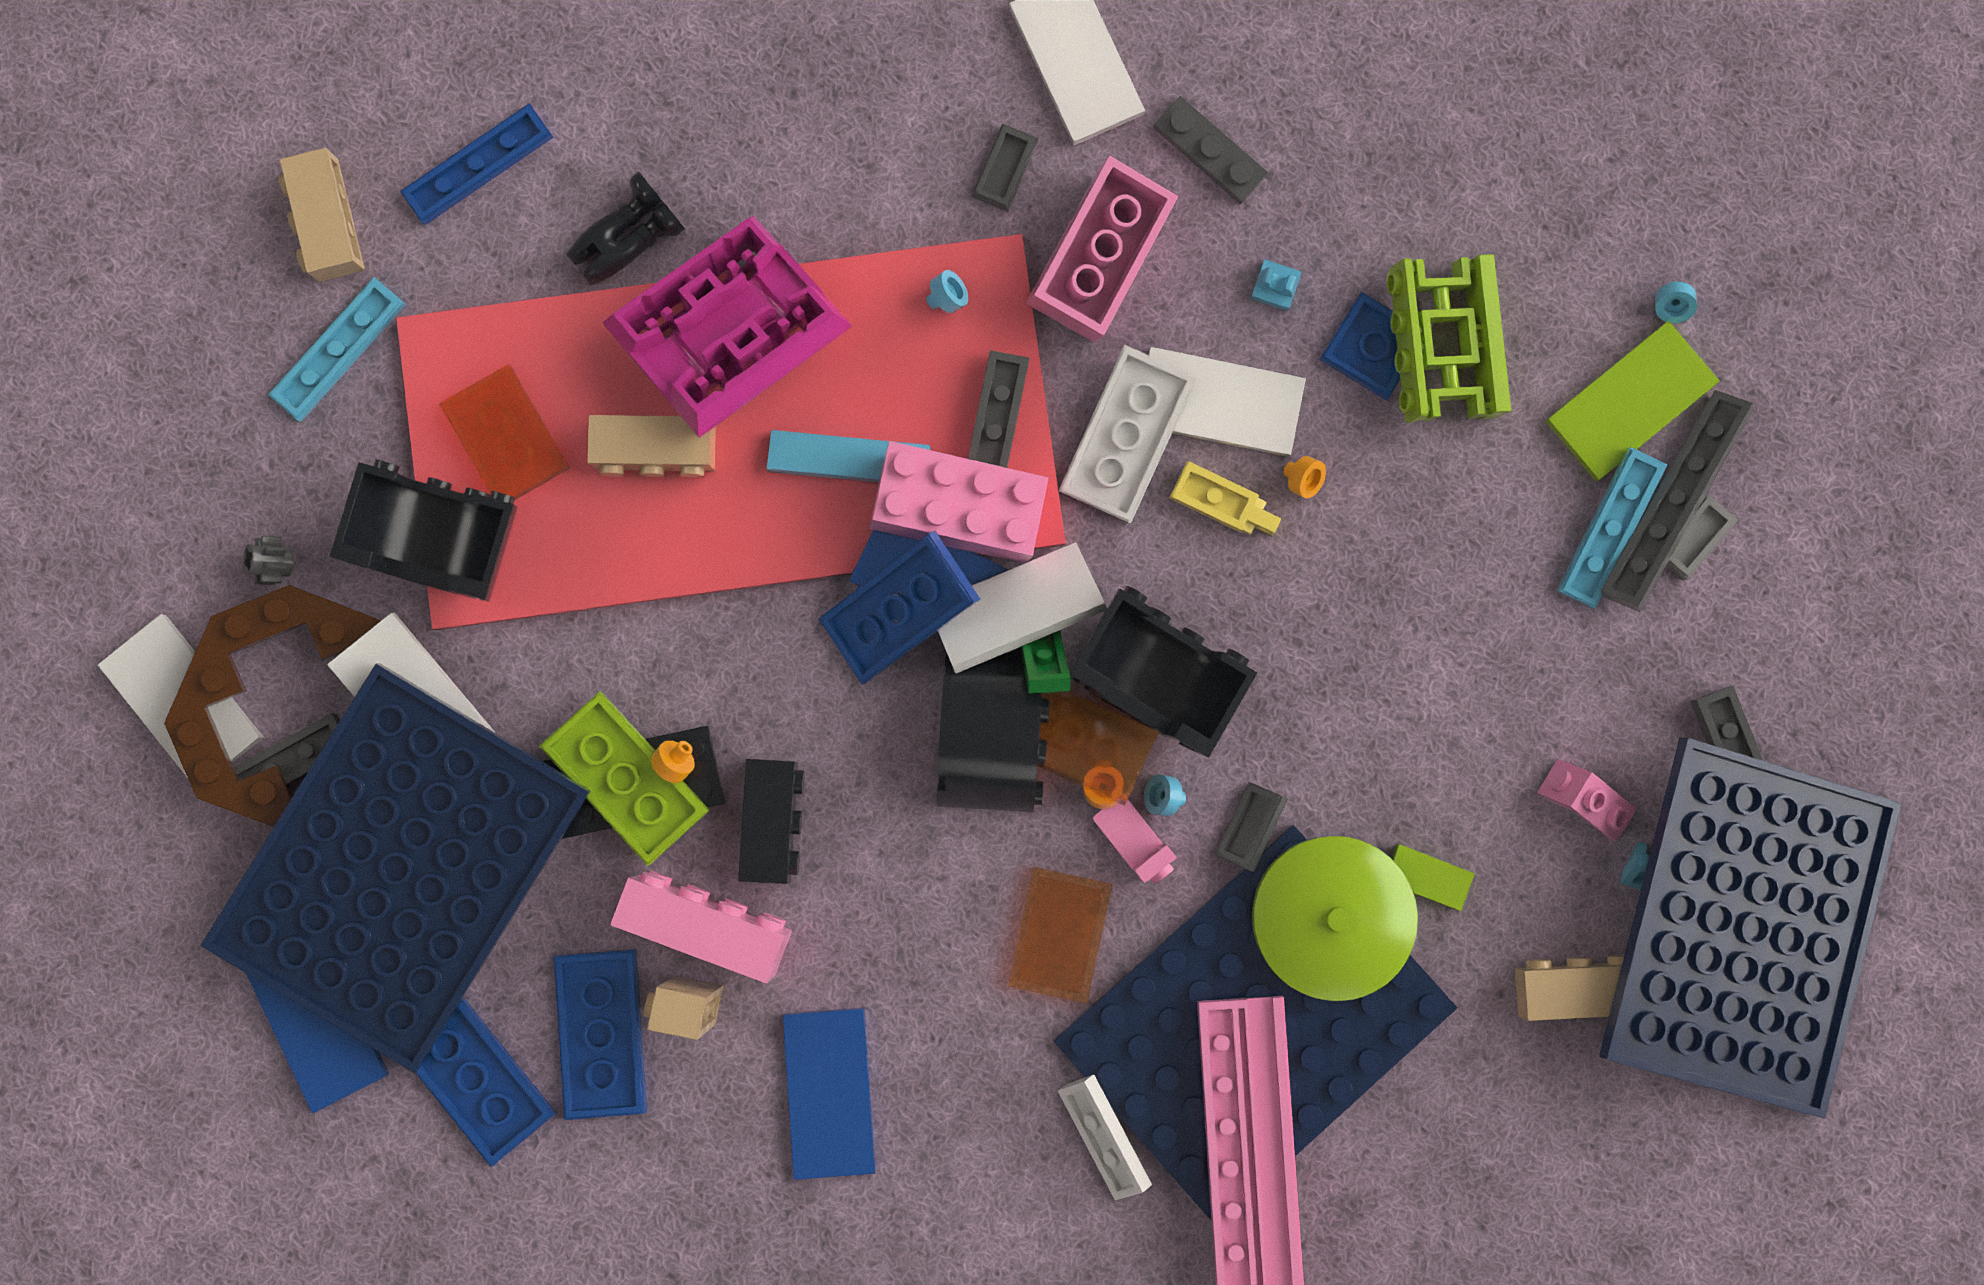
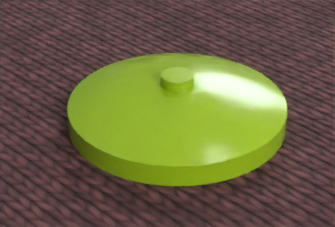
(1334, 918)

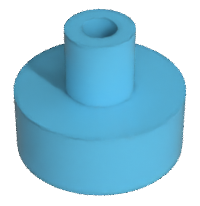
(947, 292)
(1675, 302)
(1163, 795)

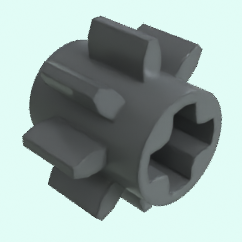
(268, 560)

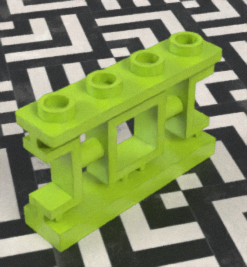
(1478, 332)

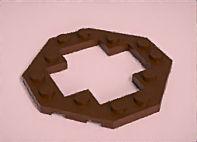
(215, 678)

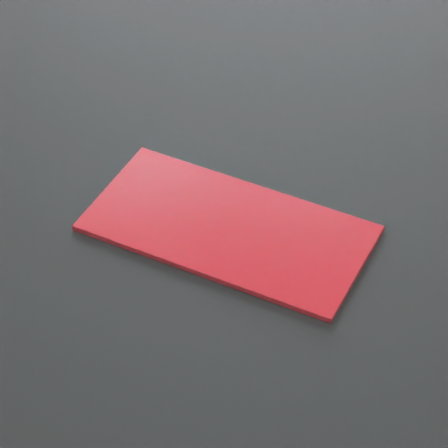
(646, 539)

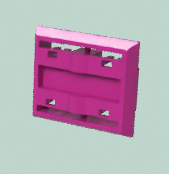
(728, 329)

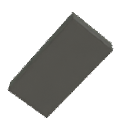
(1005, 167)
(1251, 826)

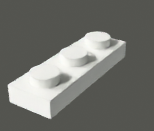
(1104, 1137)

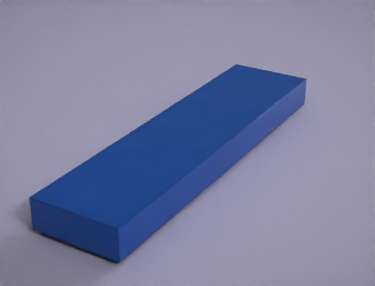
(476, 164)

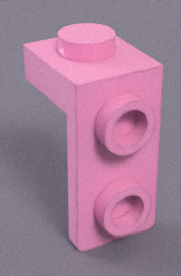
(1588, 797)
(1135, 842)

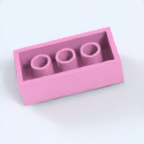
(1102, 249)
(961, 499)
(702, 927)

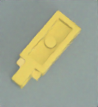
(1223, 501)

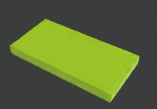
(1632, 400)
(614, 762)

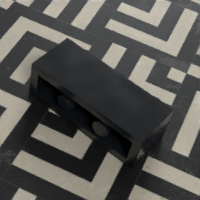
(770, 821)

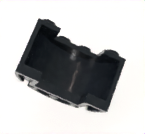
(424, 530)
(1162, 673)
(990, 737)

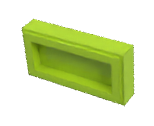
(1434, 877)

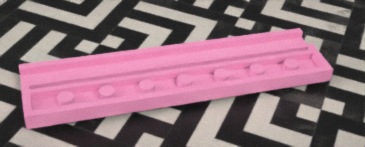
(1250, 1141)

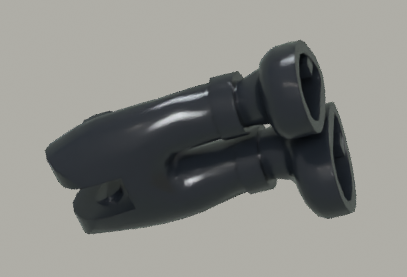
(606, 231)

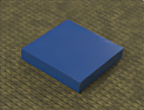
(1366, 347)

